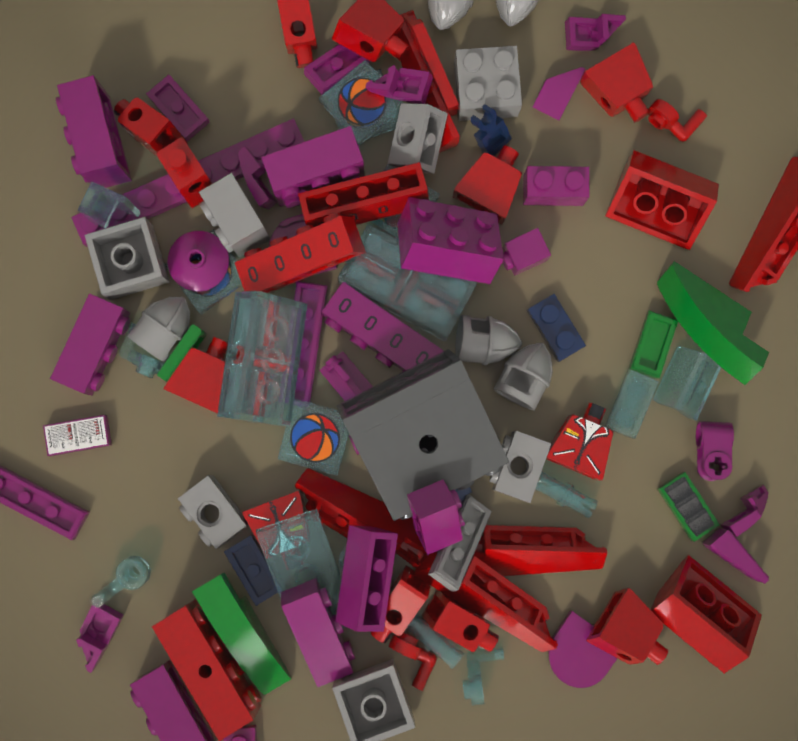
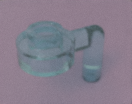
(145, 364)
(125, 579)
(473, 686)

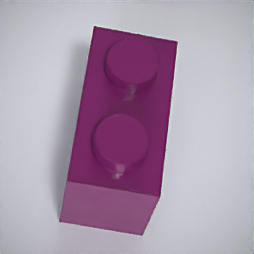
(556, 186)
(436, 516)

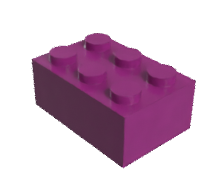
(92, 132)
(313, 165)
(449, 241)

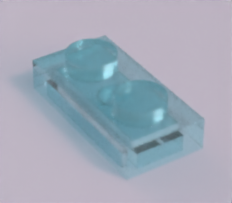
(631, 404)

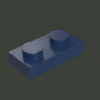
(556, 328)
(252, 569)

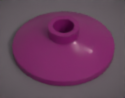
(204, 274)

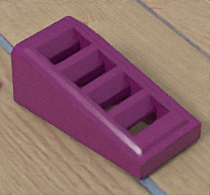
(728, 548)

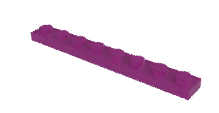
(163, 194)

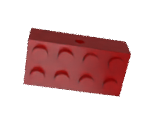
(208, 670)

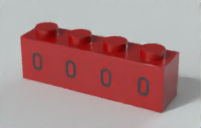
(365, 197)
(301, 255)

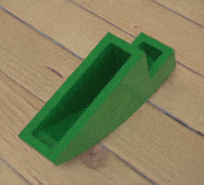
(712, 322)
(242, 633)

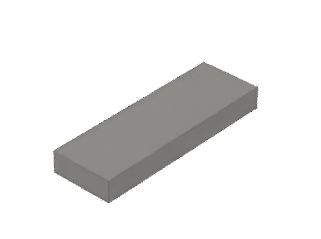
(453, 561)

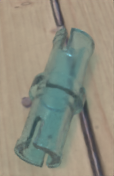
(566, 495)
(434, 641)

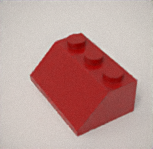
(662, 200)
(707, 615)

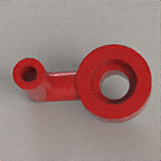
(665, 116)
(407, 646)

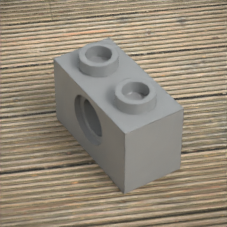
(418, 136)
(534, 454)
(230, 518)

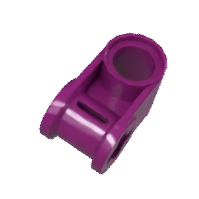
(714, 445)

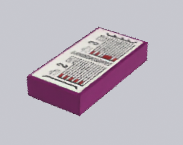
(77, 435)

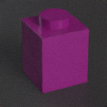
(525, 252)

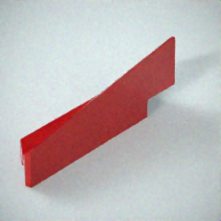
(423, 57)
(774, 238)
(346, 506)
(537, 550)
(497, 601)

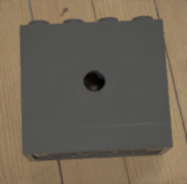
(423, 431)

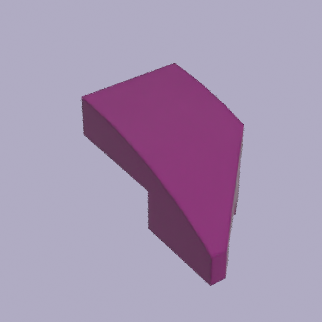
(590, 33)
(403, 85)
(558, 92)
(252, 171)
(755, 503)
(97, 633)

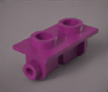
(345, 376)

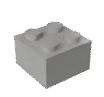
(487, 78)
(230, 210)
(127, 258)
(374, 703)

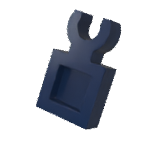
(492, 131)

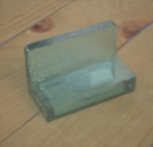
(101, 204)
(687, 382)

